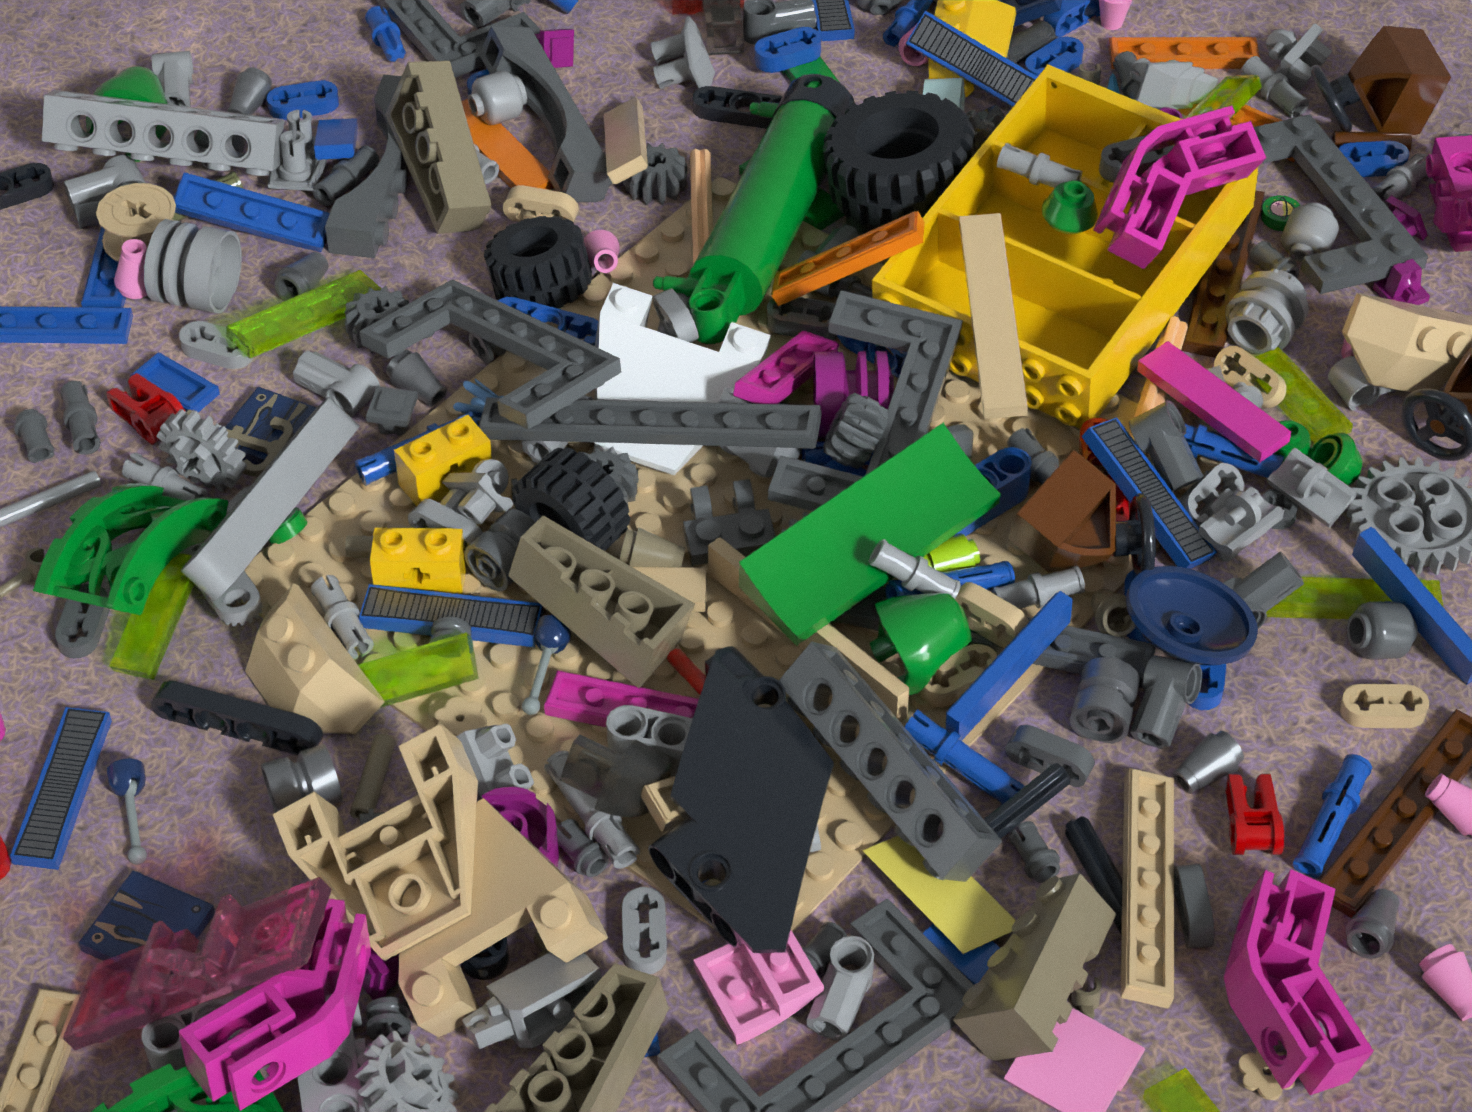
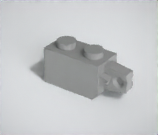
(532, 1001)

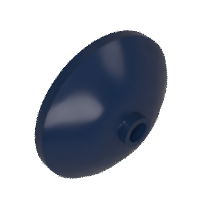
(1191, 615)

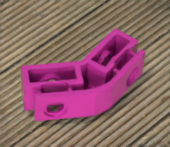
(1192, 165)
(1452, 193)
(1282, 990)
(284, 1021)

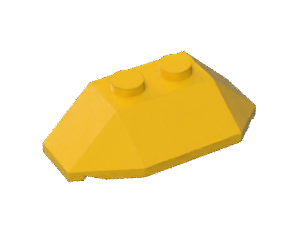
(983, 20)

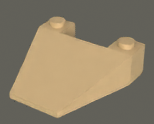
(406, 865)
(509, 891)

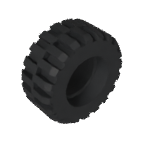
(895, 155)

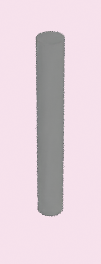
(49, 498)

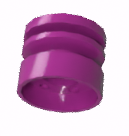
(834, 383)

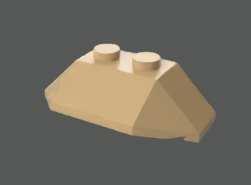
(1406, 343)
(307, 669)

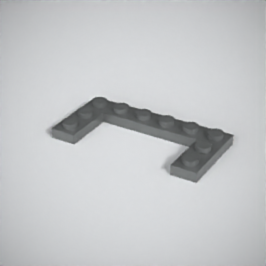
(438, 39)
(1382, 235)
(929, 346)
(570, 363)
(858, 1059)

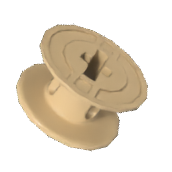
(132, 214)

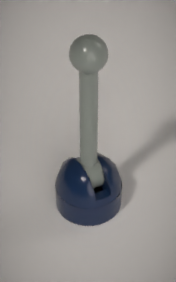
(551, 638)
(127, 780)

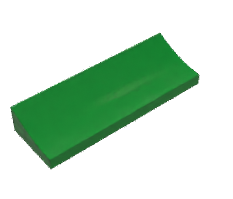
(823, 559)

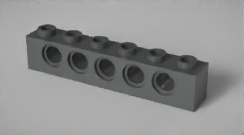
(965, 835)

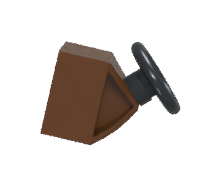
(1394, 78)
(1448, 414)
(1075, 521)

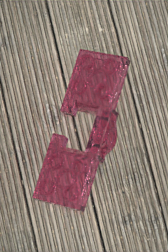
(238, 952)

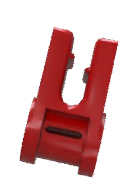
(147, 409)
(1257, 826)

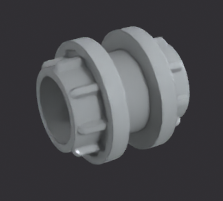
(1266, 311)

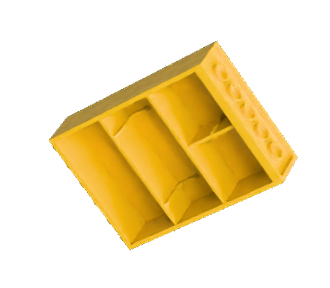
(1075, 303)

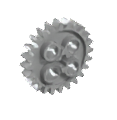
(1417, 512)

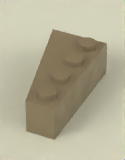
(439, 146)
(601, 599)
(1036, 971)
(596, 1052)

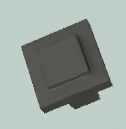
(392, 410)

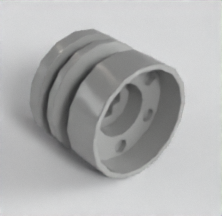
(192, 266)

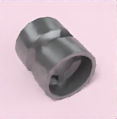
(1105, 700)
(292, 781)

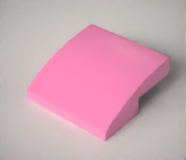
(757, 988)
(1082, 1070)

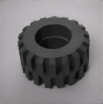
(539, 261)
(574, 495)

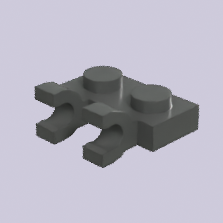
(744, 530)

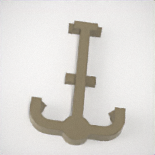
(271, 448)

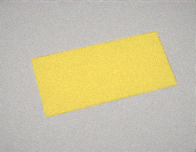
(956, 908)

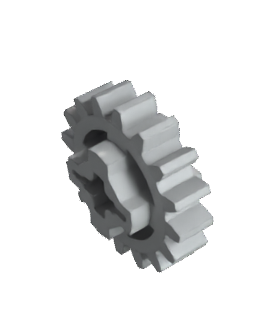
(201, 450)
(404, 1077)

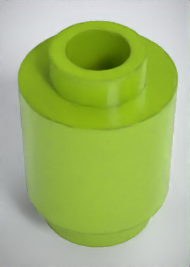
(954, 554)

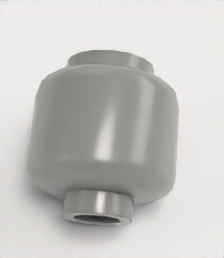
(497, 97)
(1309, 231)

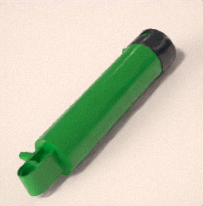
(763, 208)

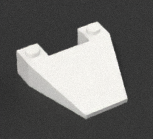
(667, 369)

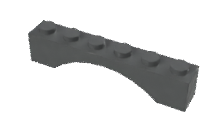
(578, 159)
(361, 217)

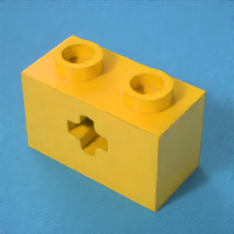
(430, 458)
(419, 559)

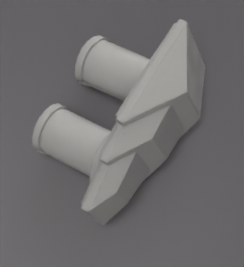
(693, 66)
(1171, 83)
(298, 164)

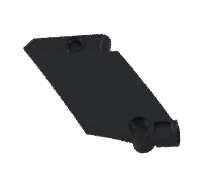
(748, 806)

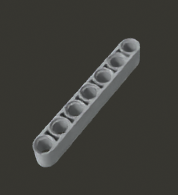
(269, 499)

